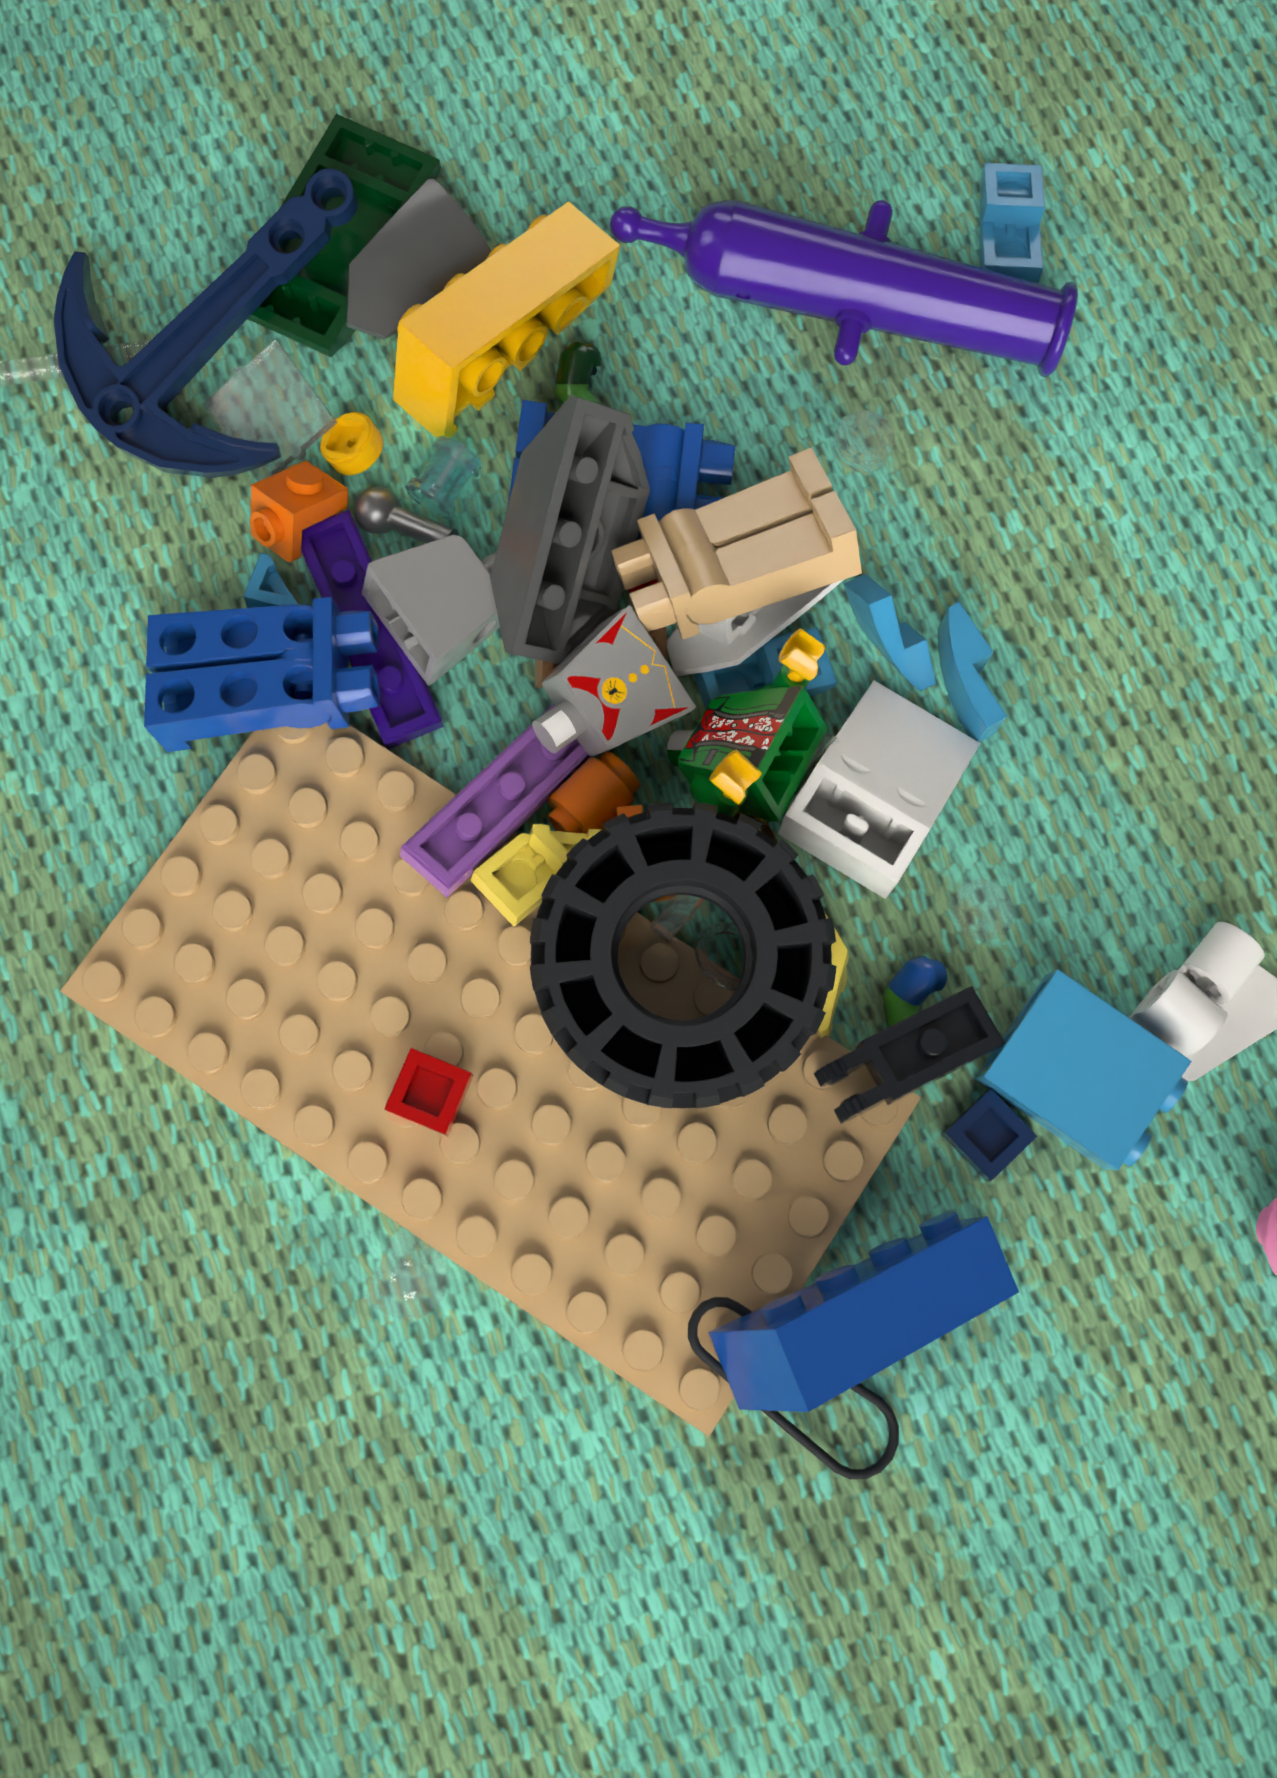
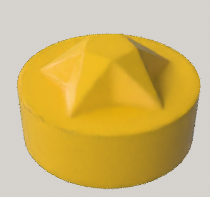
(352, 444)

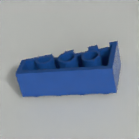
(864, 1316)

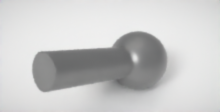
(380, 511)

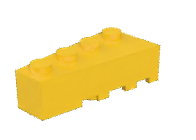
(498, 316)

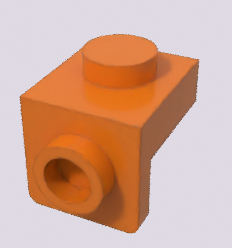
(290, 503)

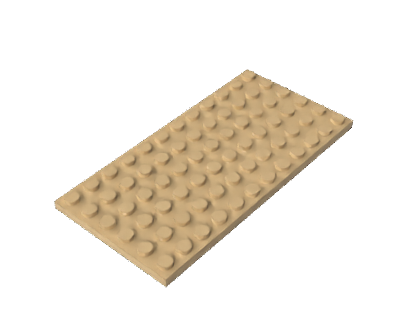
(303, 959)

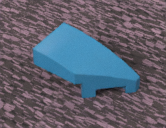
(896, 642)

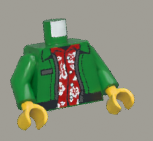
(756, 742)

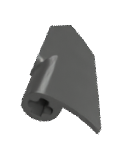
(411, 260)

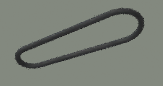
(784, 1423)

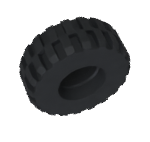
(781, 935)

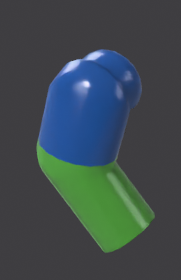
(911, 987)

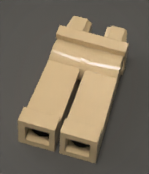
(740, 551)

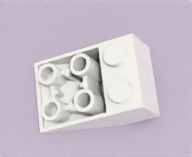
(878, 789)

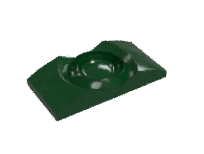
(384, 177)

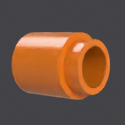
(592, 794)

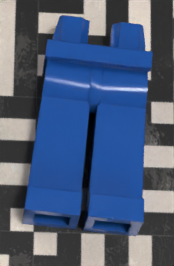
(671, 458)
(256, 670)

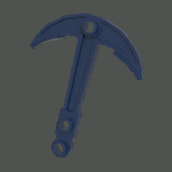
(188, 341)

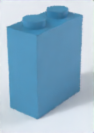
(1085, 1072)

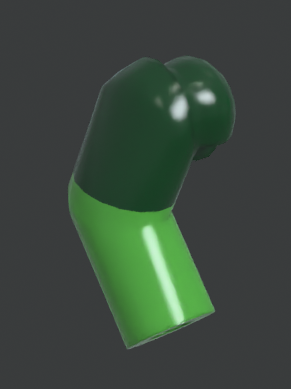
(575, 370)

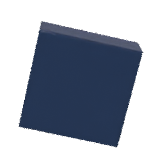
(989, 1135)

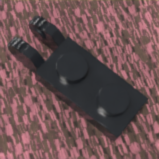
(915, 1052)

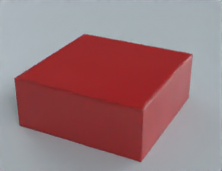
(429, 1092)

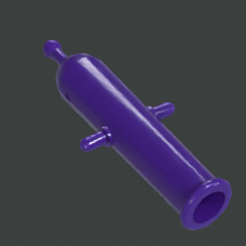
(861, 281)

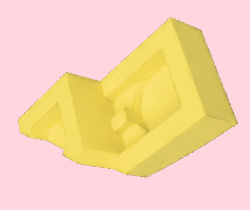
(522, 868)

